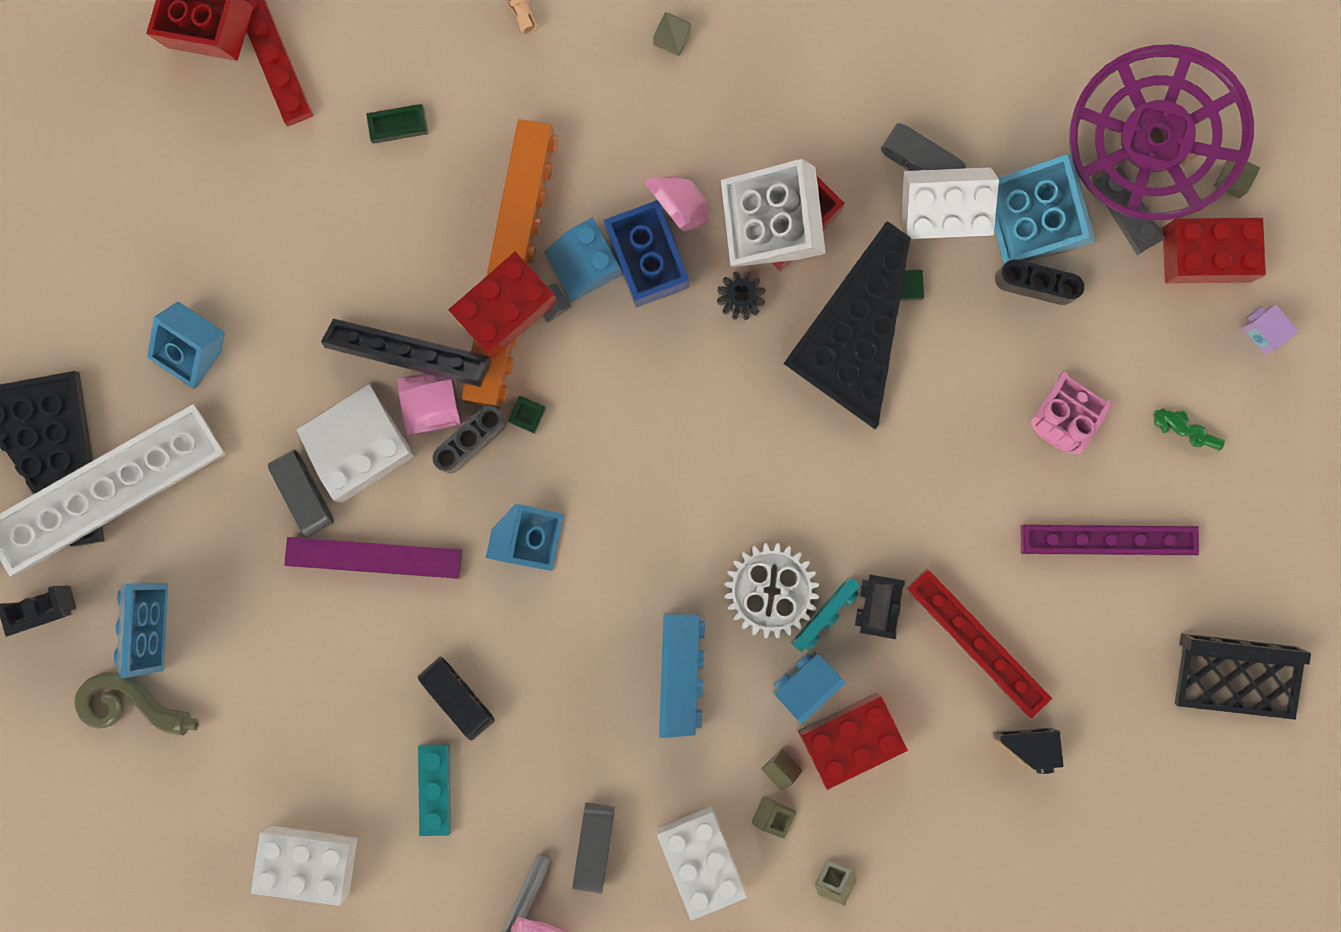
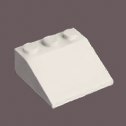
(773, 214)
(354, 444)

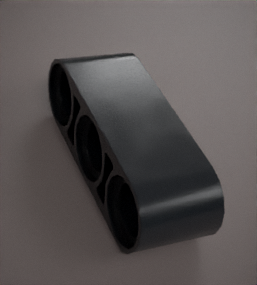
(1052, 279)
(456, 698)

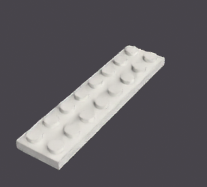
(105, 489)

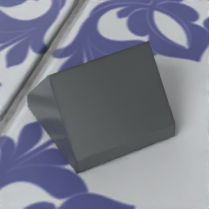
(560, 307)

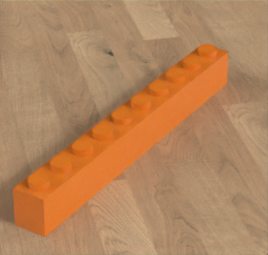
(515, 232)

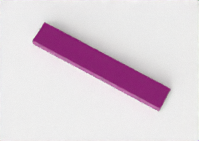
(1109, 540)
(373, 557)

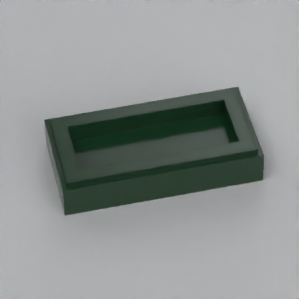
(397, 123)

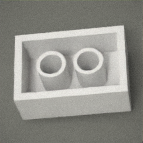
(949, 203)
(701, 863)
(304, 865)

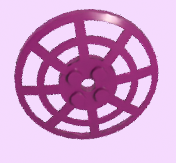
(1171, 119)

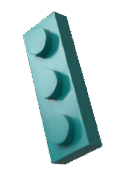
(827, 615)
(434, 790)

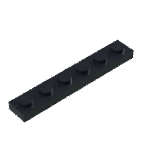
(406, 352)

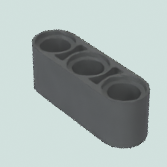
(917, 152)
(455, 442)
(300, 493)
(593, 847)

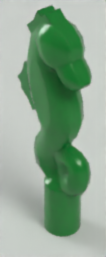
(1178, 423)

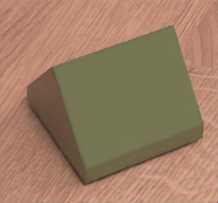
(782, 770)

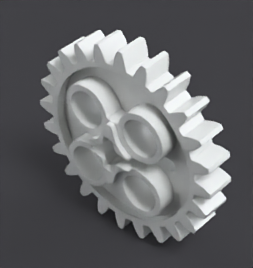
(798, 593)

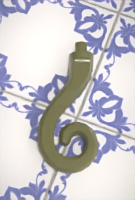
(163, 719)

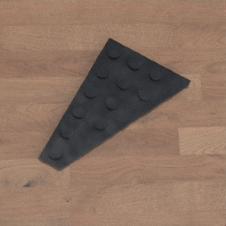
(853, 335)
(46, 432)

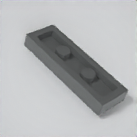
(1139, 232)

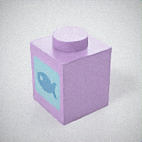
(1269, 328)

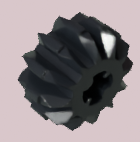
(752, 297)

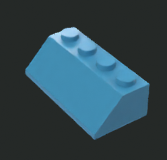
(679, 675)

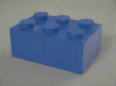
(647, 253)

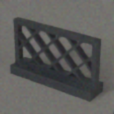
(1251, 653)

